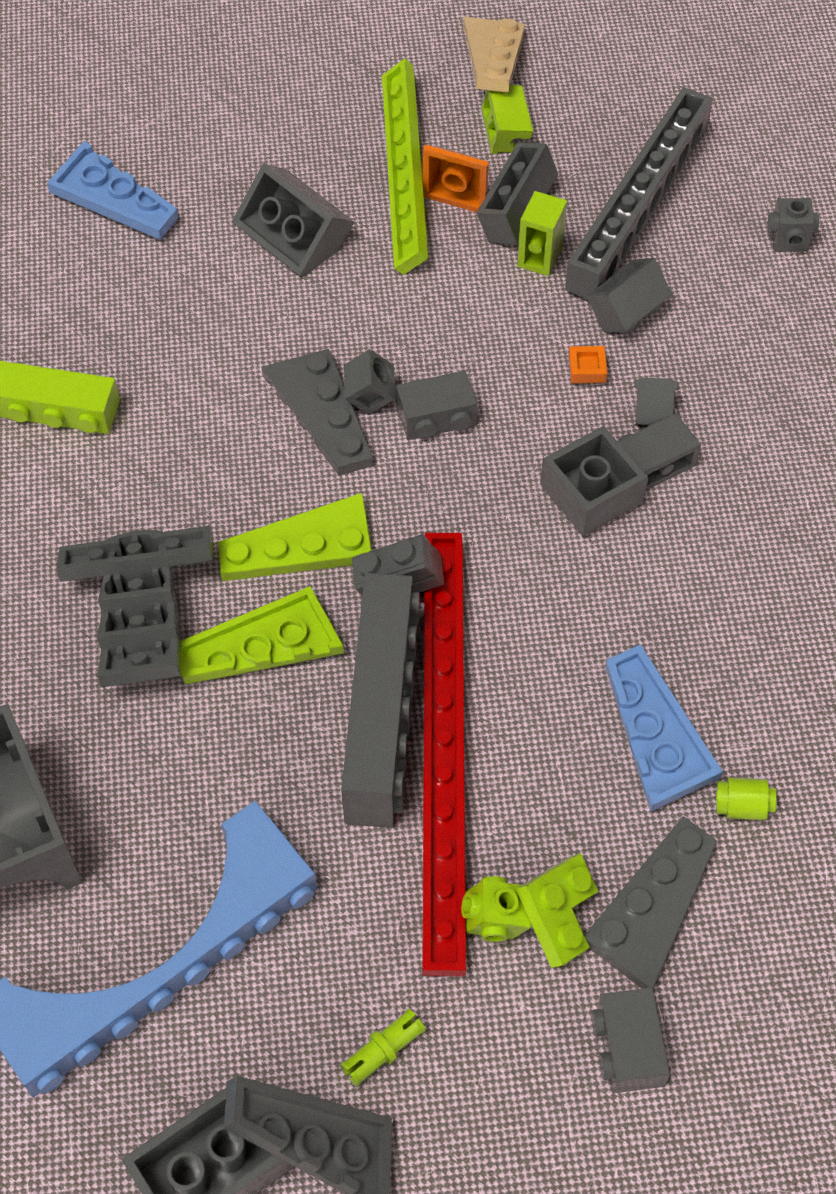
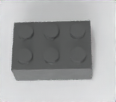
(203, 1157)

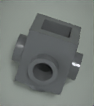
(792, 224)

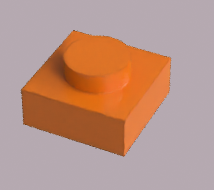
(587, 364)

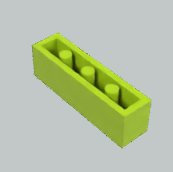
(57, 397)

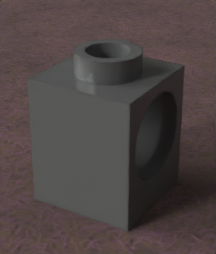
(369, 382)

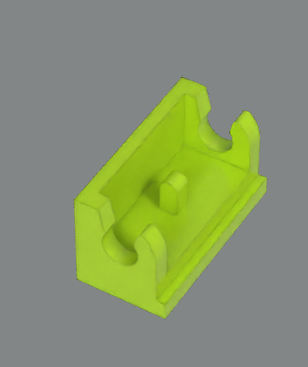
(505, 118)

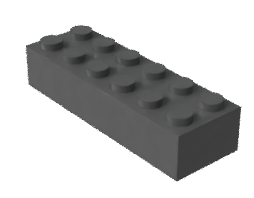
(381, 701)

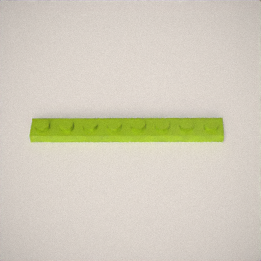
(404, 168)

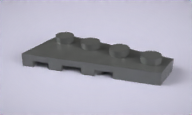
(318, 400)
(648, 911)
(318, 1136)

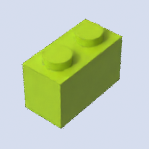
(541, 233)

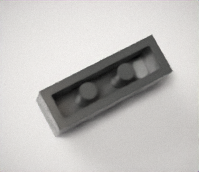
(525, 171)

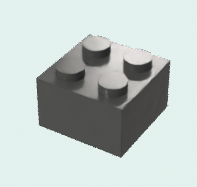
(593, 480)

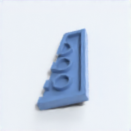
(101, 187)
(660, 735)

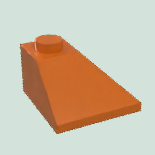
(454, 177)

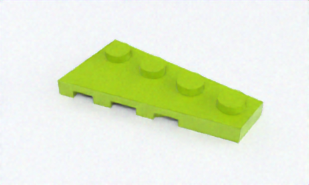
(300, 543)
(264, 638)

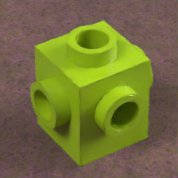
(494, 910)

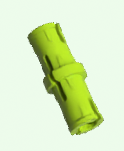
(382, 1047)

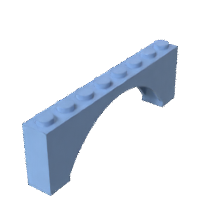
(55, 1032)

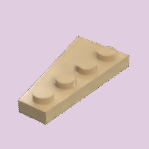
(493, 51)

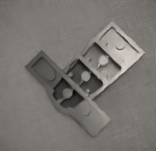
(137, 598)

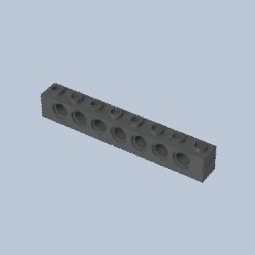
(639, 193)

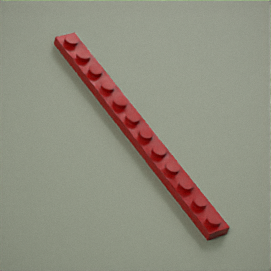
(444, 767)

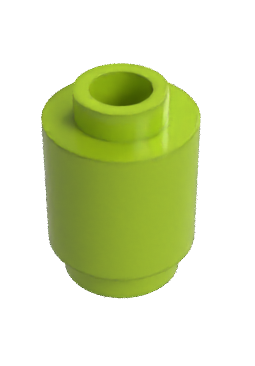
(745, 798)

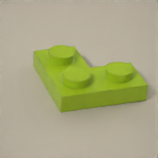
(549, 907)

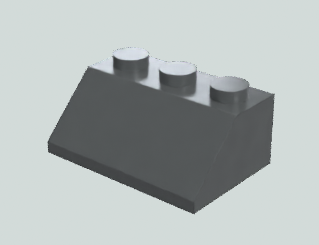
(291, 220)

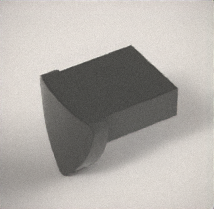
(654, 399)

